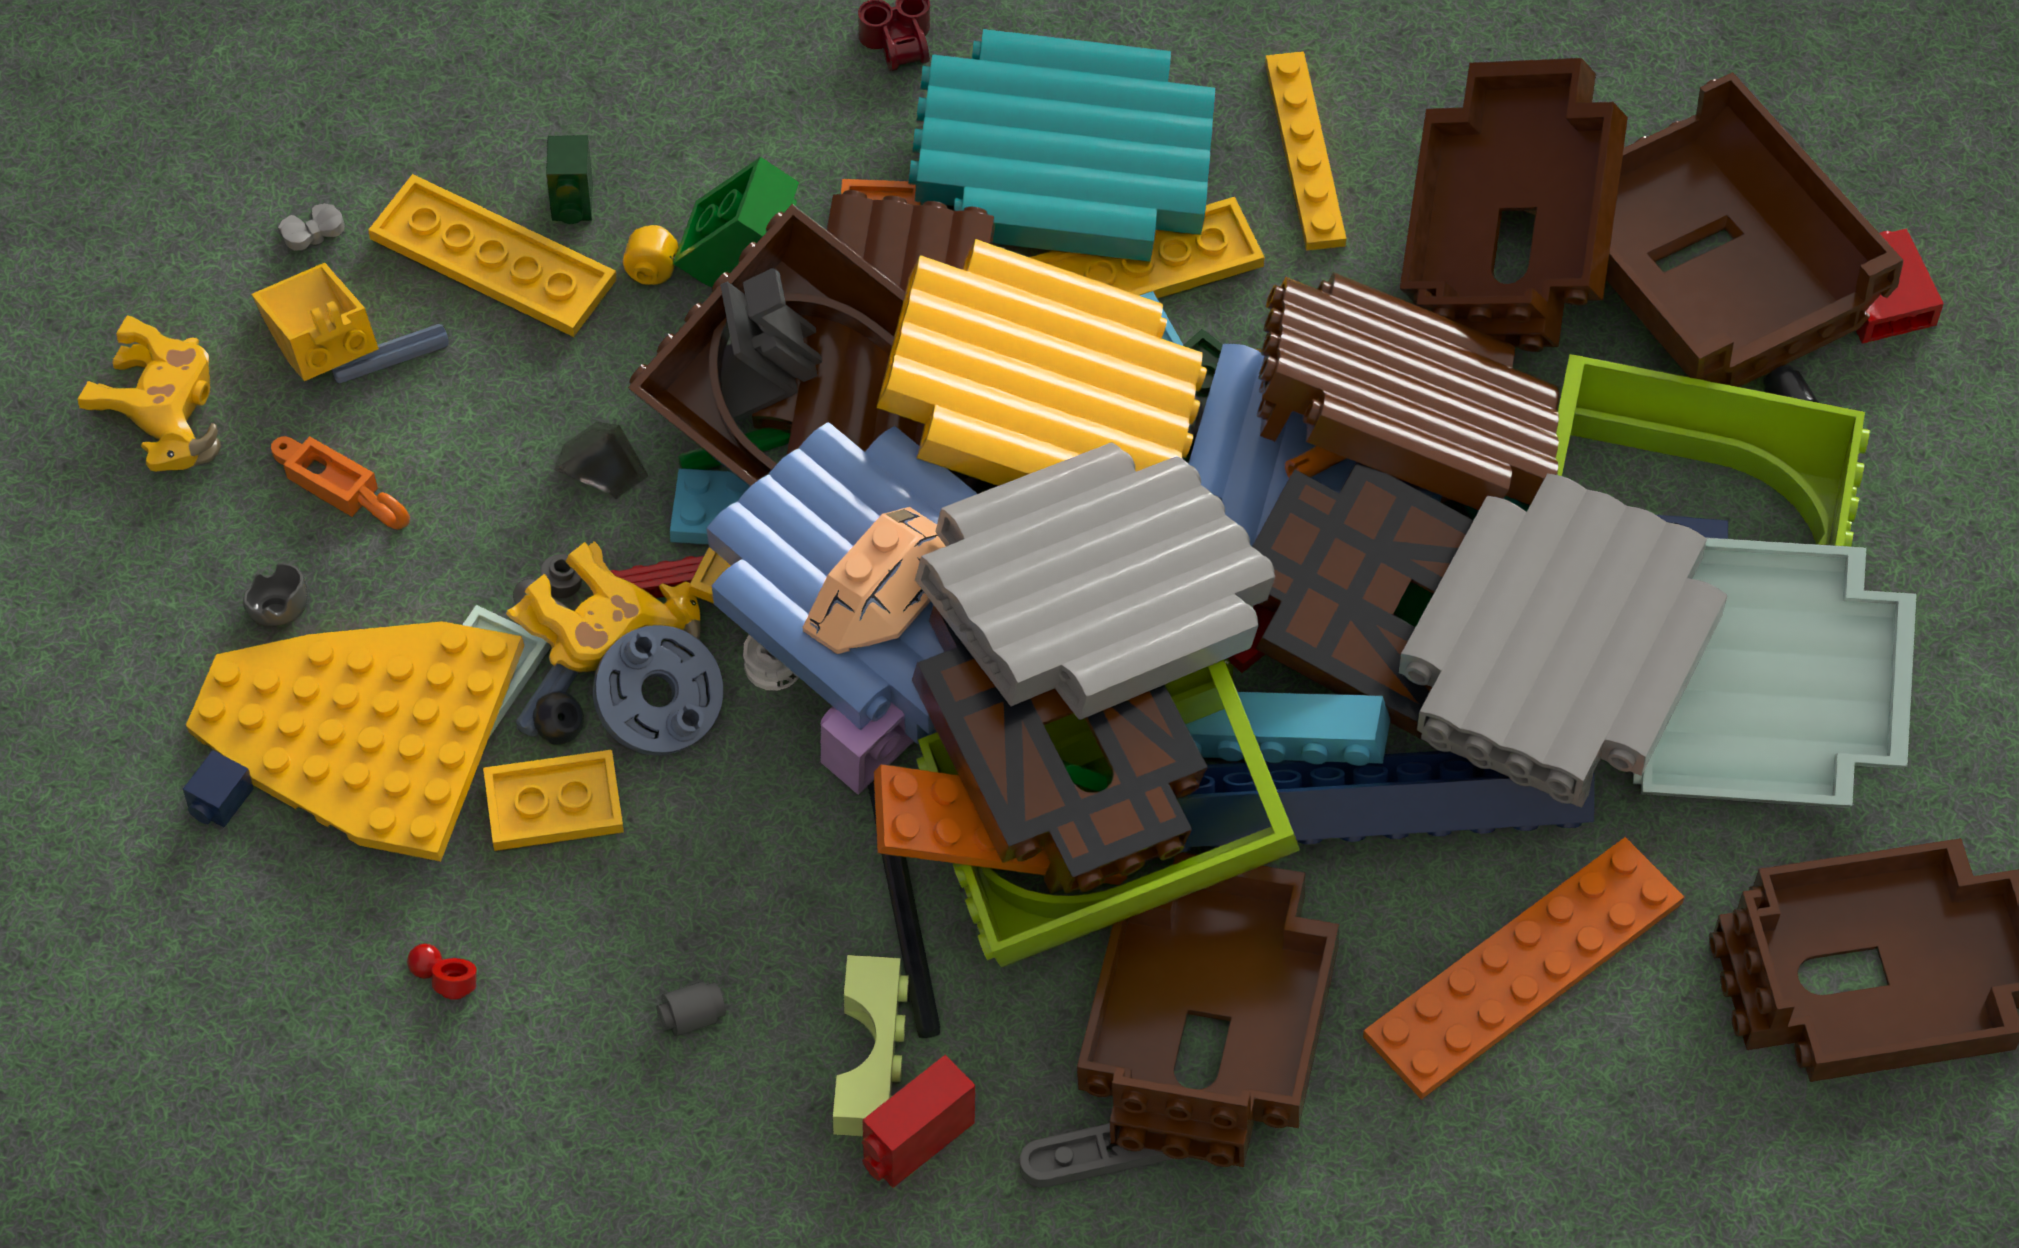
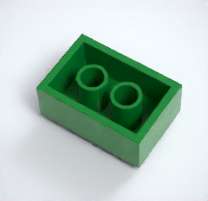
(732, 218)

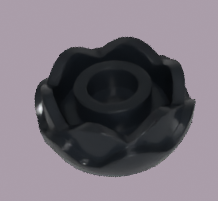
(547, 721)

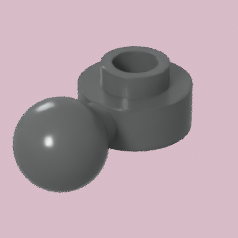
(562, 584)

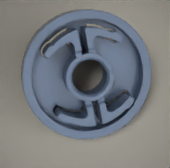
(644, 656)

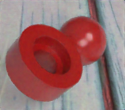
(450, 976)

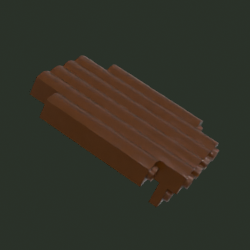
(853, 368)
(1406, 392)

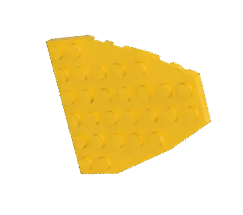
(363, 724)

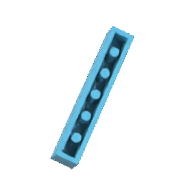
(1301, 728)

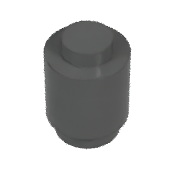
(691, 1008)

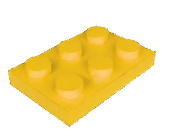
(553, 800)

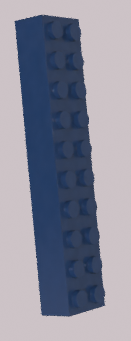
(1392, 798)

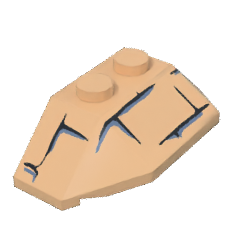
(874, 587)

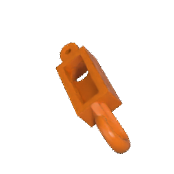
(341, 483)

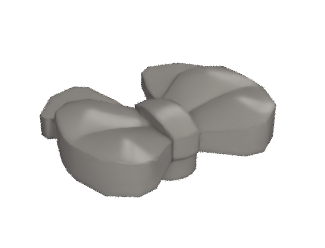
(299, 235)

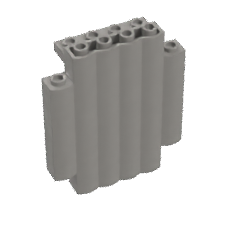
(1096, 579)
(1561, 638)

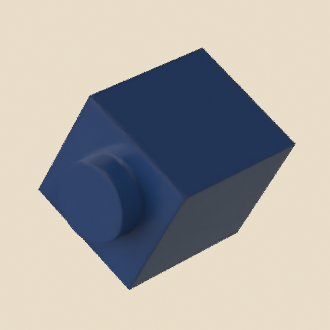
(217, 789)

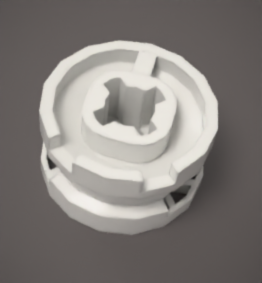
(763, 668)

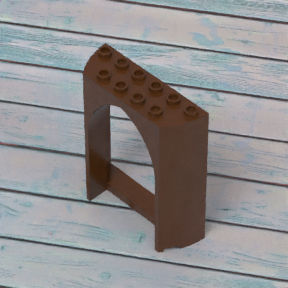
(817, 280)

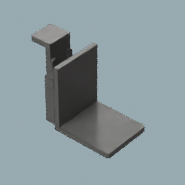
(764, 346)

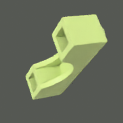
(872, 997)

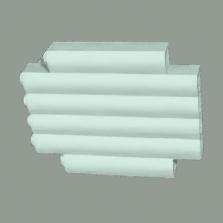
(1792, 681)

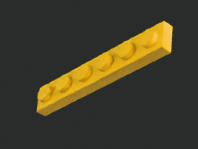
(1305, 151)

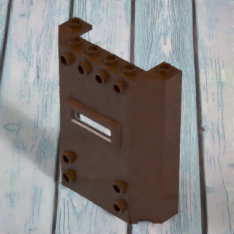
(1798, 254)

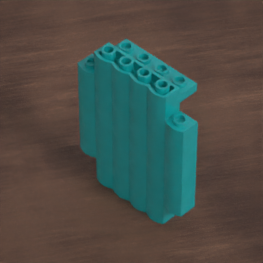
(1065, 143)

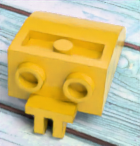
(316, 321)

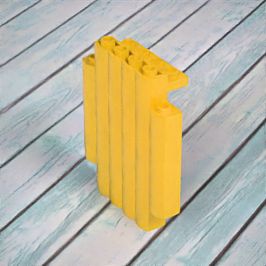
(1034, 368)

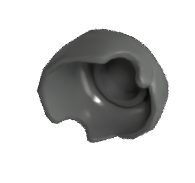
(282, 587)

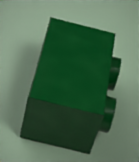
(569, 178)

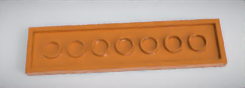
(1522, 967)

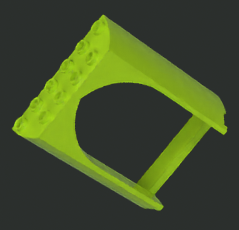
(1787, 442)
(1025, 922)

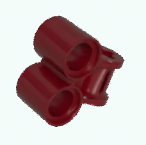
(896, 30)

